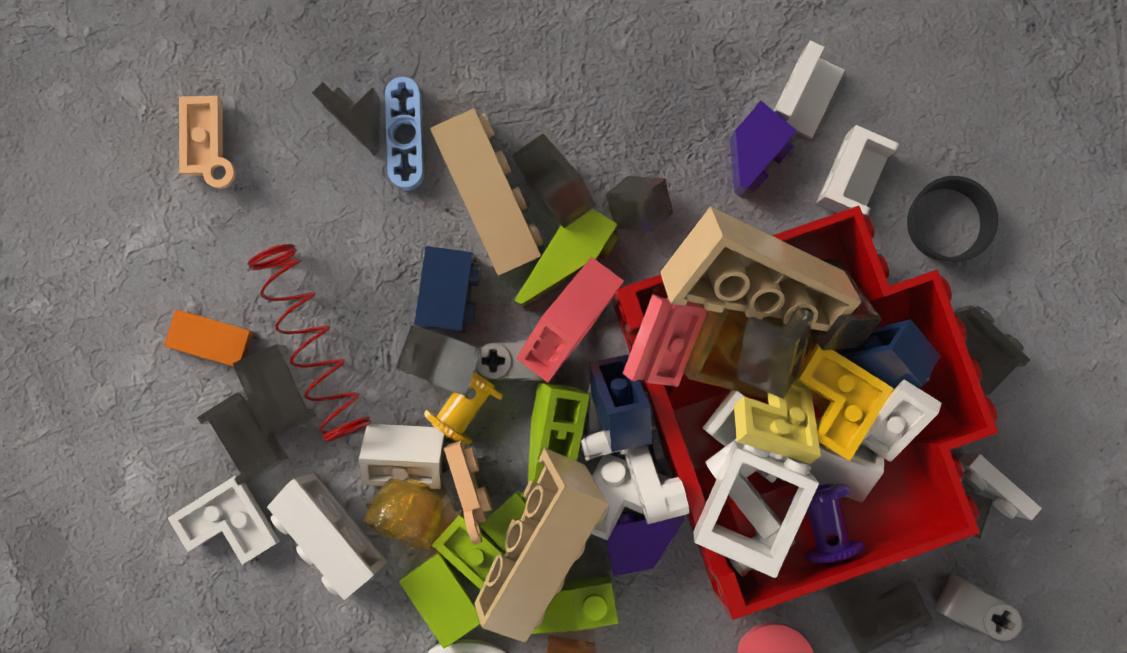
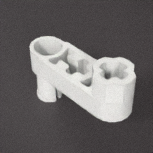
(657, 498)
(750, 503)

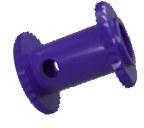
(827, 519)

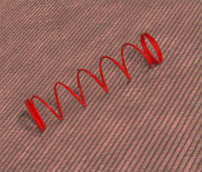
(277, 262)

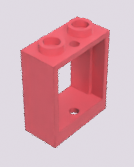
(569, 319)

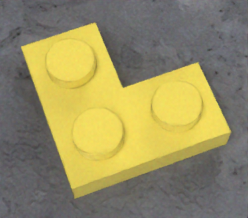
(782, 425)

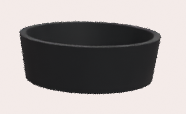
(984, 204)

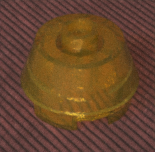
(406, 512)

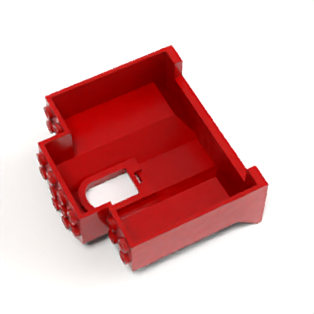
(919, 495)

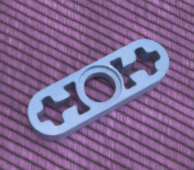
(393, 106)

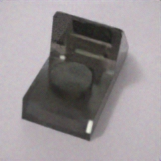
(360, 120)

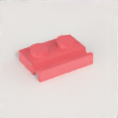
(664, 342)

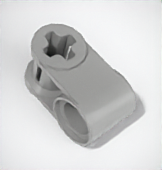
(512, 369)
(975, 607)

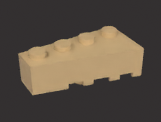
(486, 192)
(755, 273)
(540, 547)

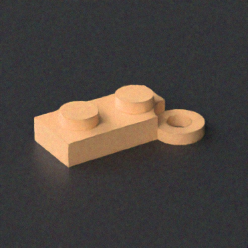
(203, 139)
(474, 500)

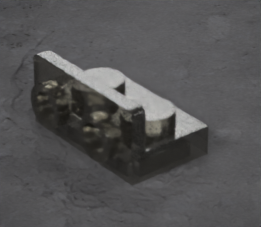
(994, 351)

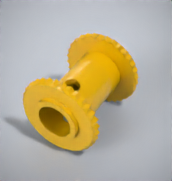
(461, 410)

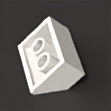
(325, 535)

